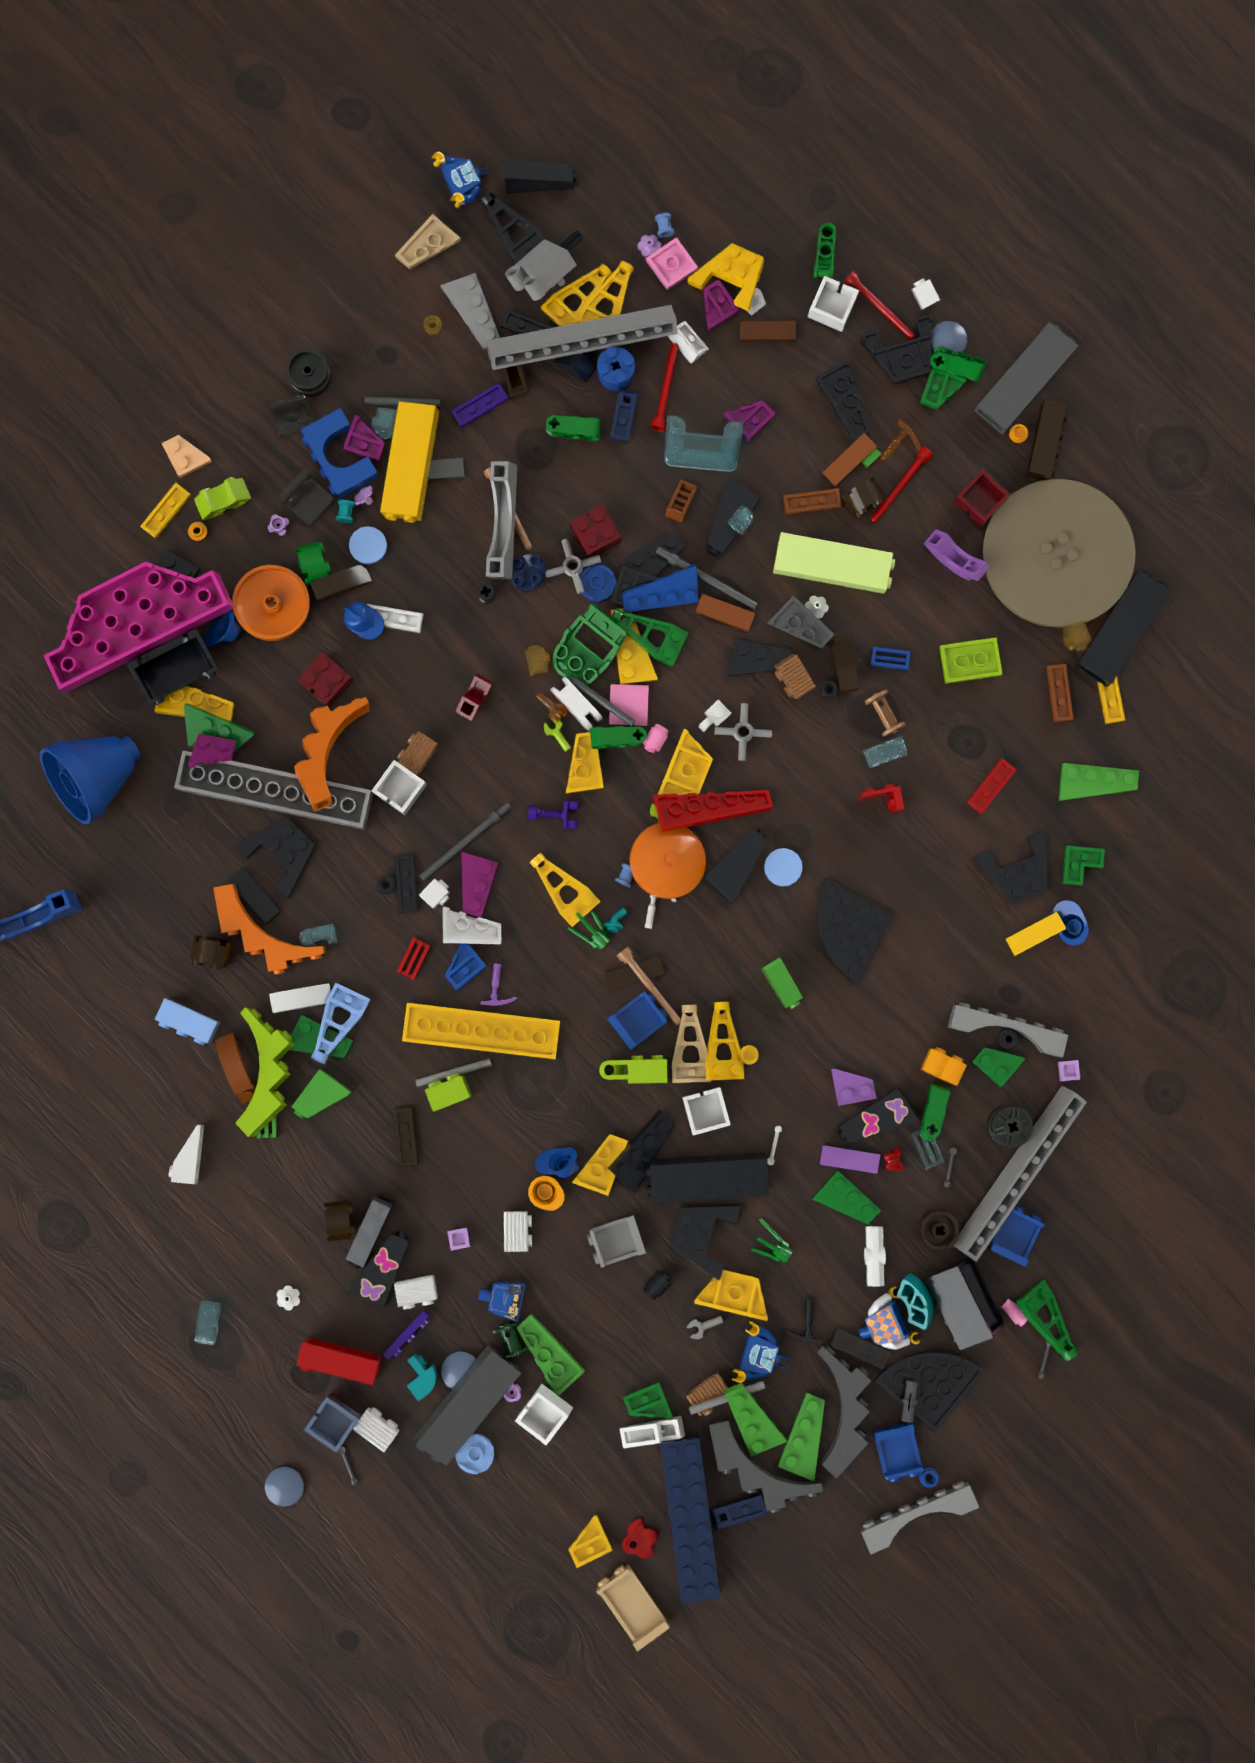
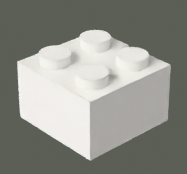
(831, 307)
(399, 787)
(706, 1111)
(544, 1414)

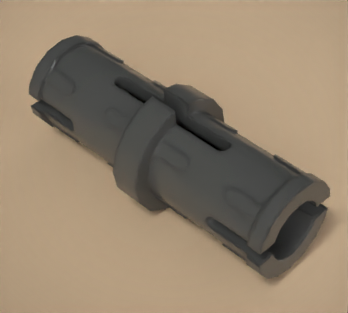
(908, 1415)

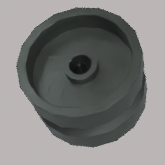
(308, 372)

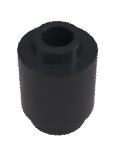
(657, 1284)

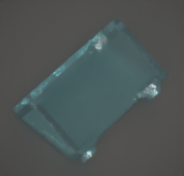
(702, 450)

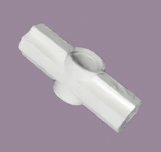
(874, 1256)

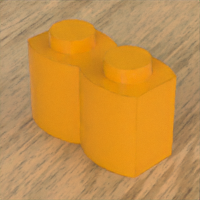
(943, 1066)

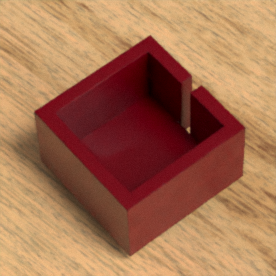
(982, 498)
(595, 532)
(325, 679)

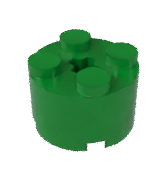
(312, 562)

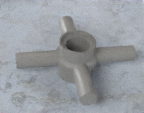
(575, 574)
(743, 724)

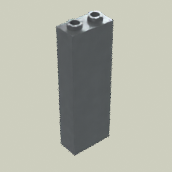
(1026, 377)
(466, 1406)

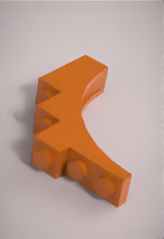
(317, 746)
(277, 952)

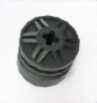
(998, 1126)

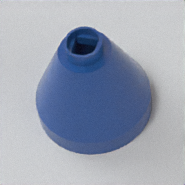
(89, 772)

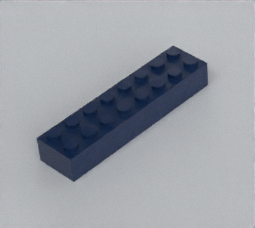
(690, 1519)

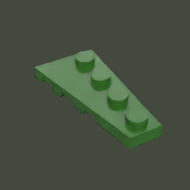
(1087, 781)
(552, 1358)
(754, 1424)
(803, 1441)

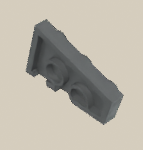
(801, 623)

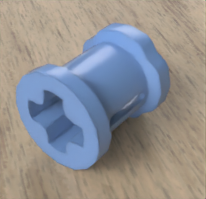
(664, 225)
(625, 876)

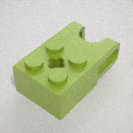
(637, 1070)

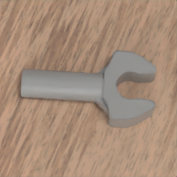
(703, 1326)

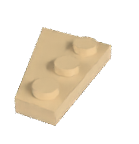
(427, 242)

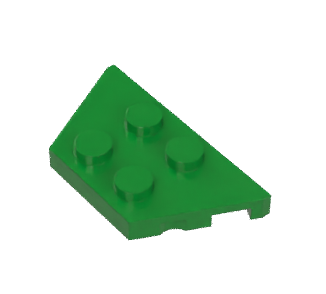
(206, 723)

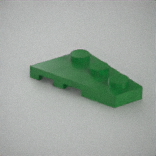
(306, 1036)
(846, 1198)

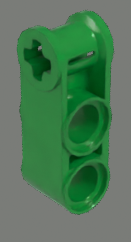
(824, 263)
(958, 363)
(574, 427)
(616, 737)
(934, 1111)

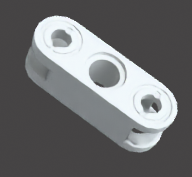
(576, 703)

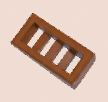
(678, 512)

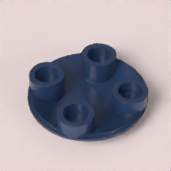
(528, 572)

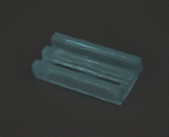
(934, 1162)

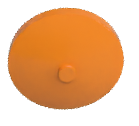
(271, 602)
(667, 861)

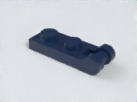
(623, 416)
(738, 1511)

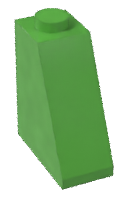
(782, 983)
(319, 1095)

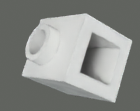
(925, 293)
(435, 893)

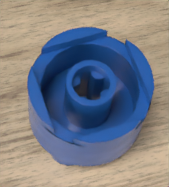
(613, 358)

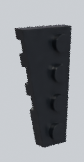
(842, 394)
(632, 1161)

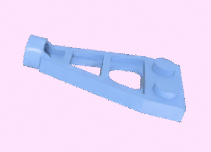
(348, 1000)

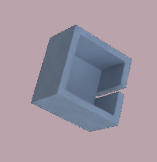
(332, 1422)

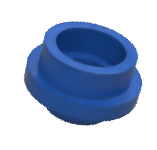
(929, 1483)

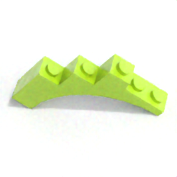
(272, 1073)

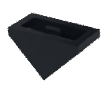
(577, 365)

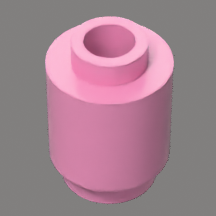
(655, 738)

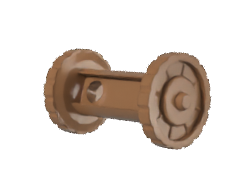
(885, 713)

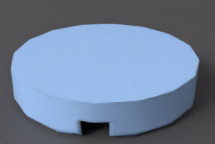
(368, 545)
(783, 867)
(475, 1454)

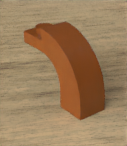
(235, 1068)

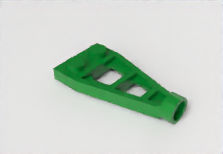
(671, 644)
(1031, 1302)

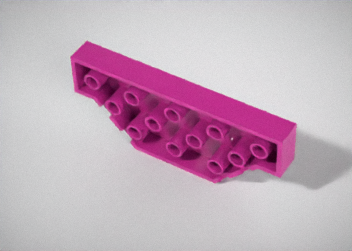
(132, 618)

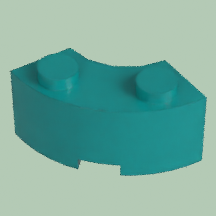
(917, 1300)

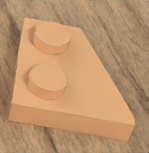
(184, 456)

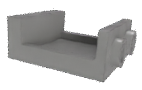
(616, 1241)

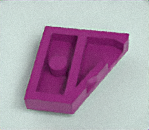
(718, 305)
(752, 416)
(363, 441)
(211, 750)

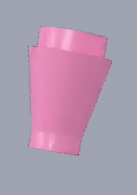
(1014, 1312)

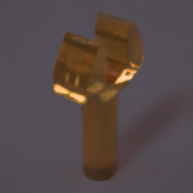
(553, 709)

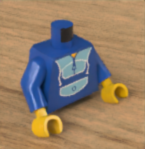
(461, 177)
(759, 1355)

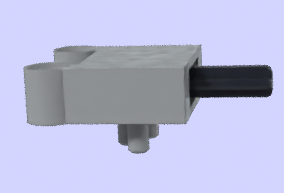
(544, 267)

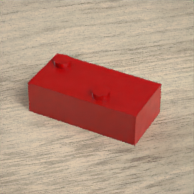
(339, 1361)

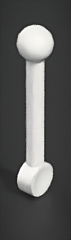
(770, 1161)

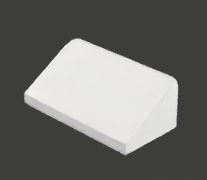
(688, 342)

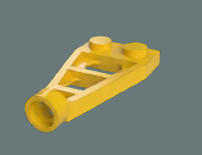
(559, 311)
(591, 313)
(582, 904)
(723, 1069)

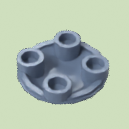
(949, 335)
(455, 1367)
(284, 1486)

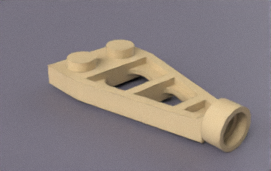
(689, 1072)

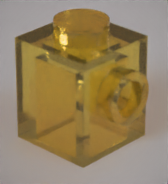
(1076, 636)
(537, 660)

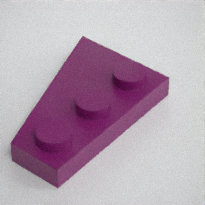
(476, 883)

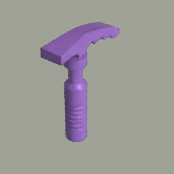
(495, 984)

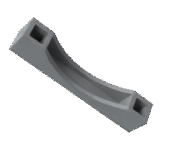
(500, 556)
(1047, 1041)
(881, 1532)

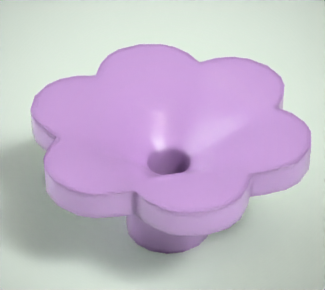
(648, 249)
(364, 496)

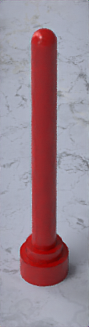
(854, 282)
(659, 422)
(924, 455)

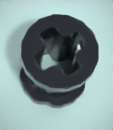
(486, 600)

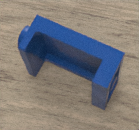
(638, 1019)
(1016, 1236)
(898, 1451)

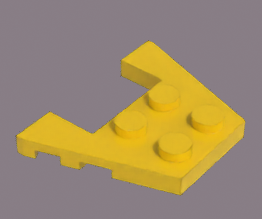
(736, 267)

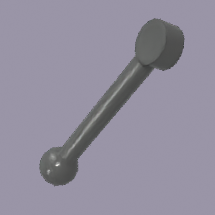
(952, 1151)
(1041, 1372)
(354, 1481)

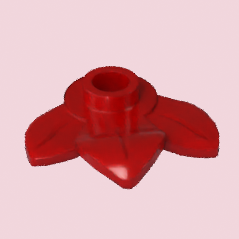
(642, 1537)

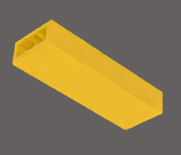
(409, 461)

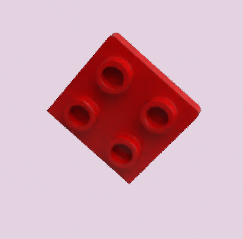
(895, 800)

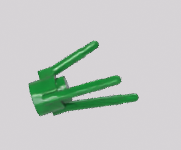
(599, 938)
(780, 1251)

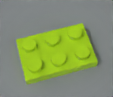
(970, 660)

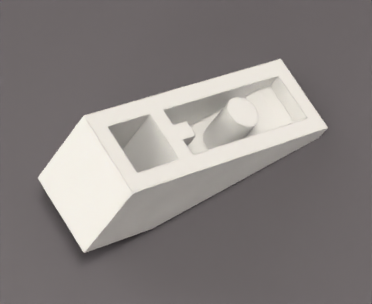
(187, 1163)

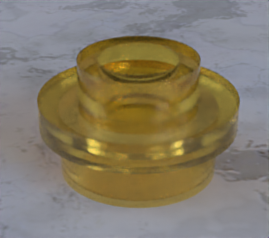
(432, 319)

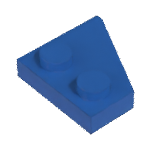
(464, 966)

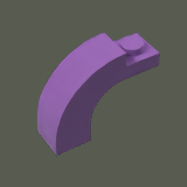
(955, 558)

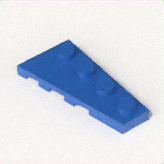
(670, 590)

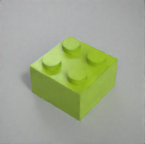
(447, 1093)

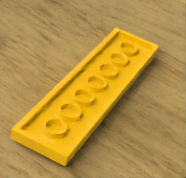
(481, 1031)

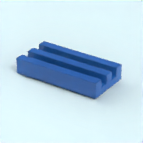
(894, 659)

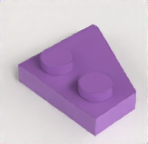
(852, 1088)

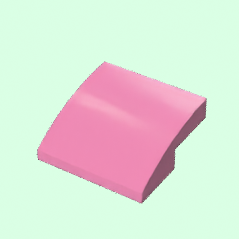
(632, 701)

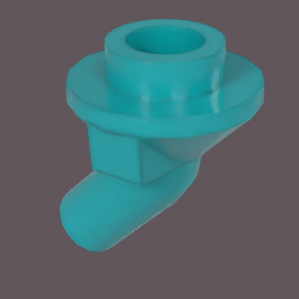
(613, 924)

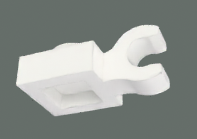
(715, 715)

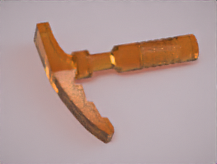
(896, 442)

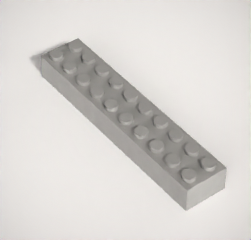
(272, 791)

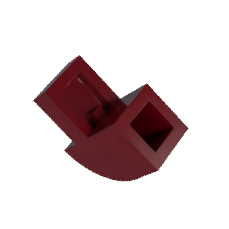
(475, 697)

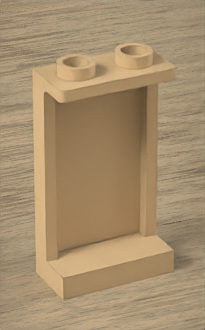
(632, 1606)

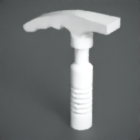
(651, 910)

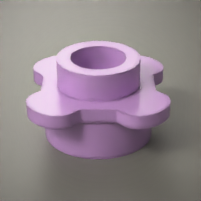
(275, 519)

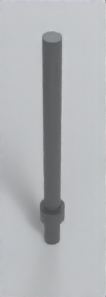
(675, 560)
(493, 817)

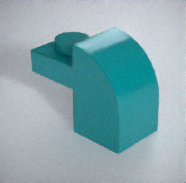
(426, 1378)

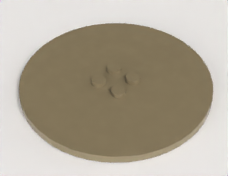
(1059, 553)

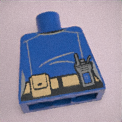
(504, 1299)

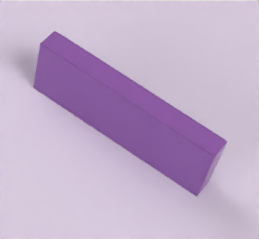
(849, 1159)

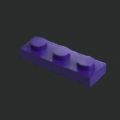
(407, 1335)

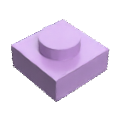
(1069, 1070)
(458, 1238)

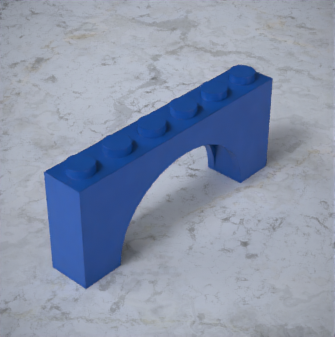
(50, 910)

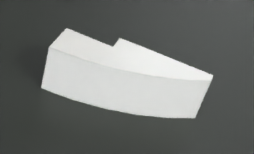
(299, 998)
(652, 1432)

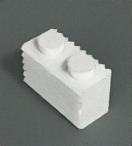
(516, 1231)
(416, 1291)
(376, 1428)

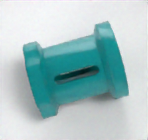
(345, 511)

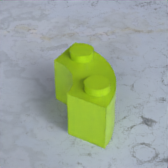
(228, 495)

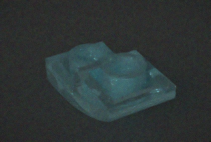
(885, 752)
(207, 1322)

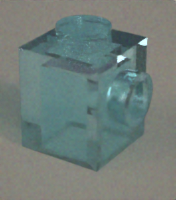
(384, 422)

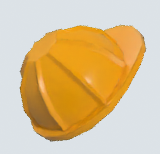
(546, 1193)

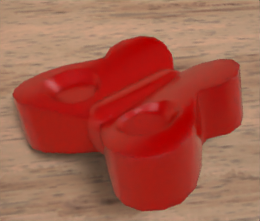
(893, 1160)

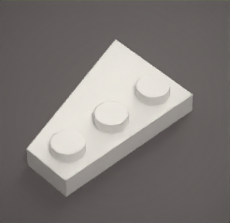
(469, 930)

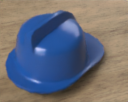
(363, 620)
(224, 629)
(1074, 921)
(557, 1161)

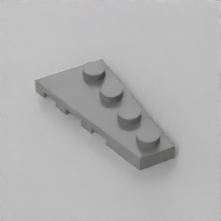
(470, 303)

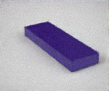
(480, 405)

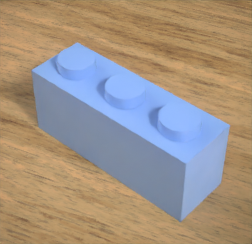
(187, 1022)

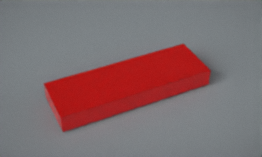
(991, 786)

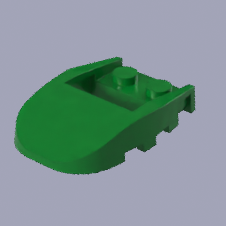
(575, 659)

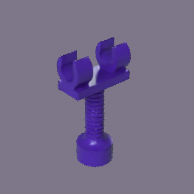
(534, 813)

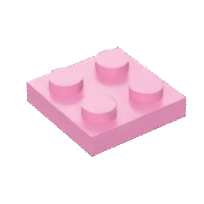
(671, 264)

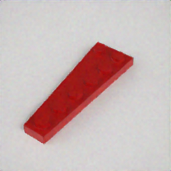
(689, 810)

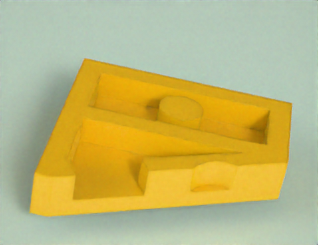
(590, 1544)

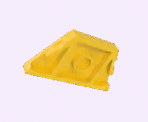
(686, 768)
(734, 1294)

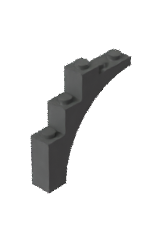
(848, 1441)
(751, 1476)

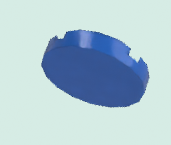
(598, 583)

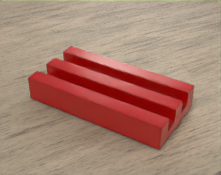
(407, 954)

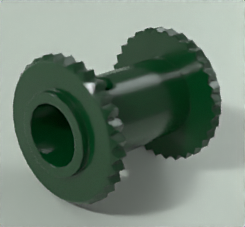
(510, 1341)

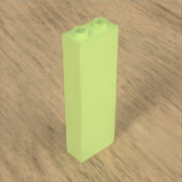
(833, 563)

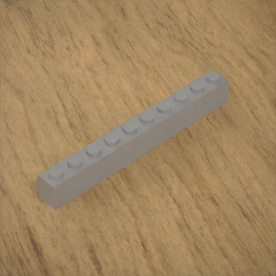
(582, 337)
(1019, 1173)

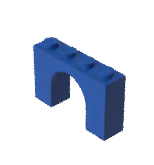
(318, 437)

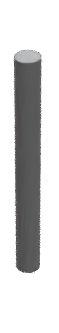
(394, 401)
(602, 701)

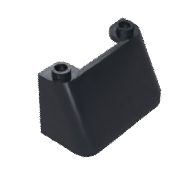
(172, 666)

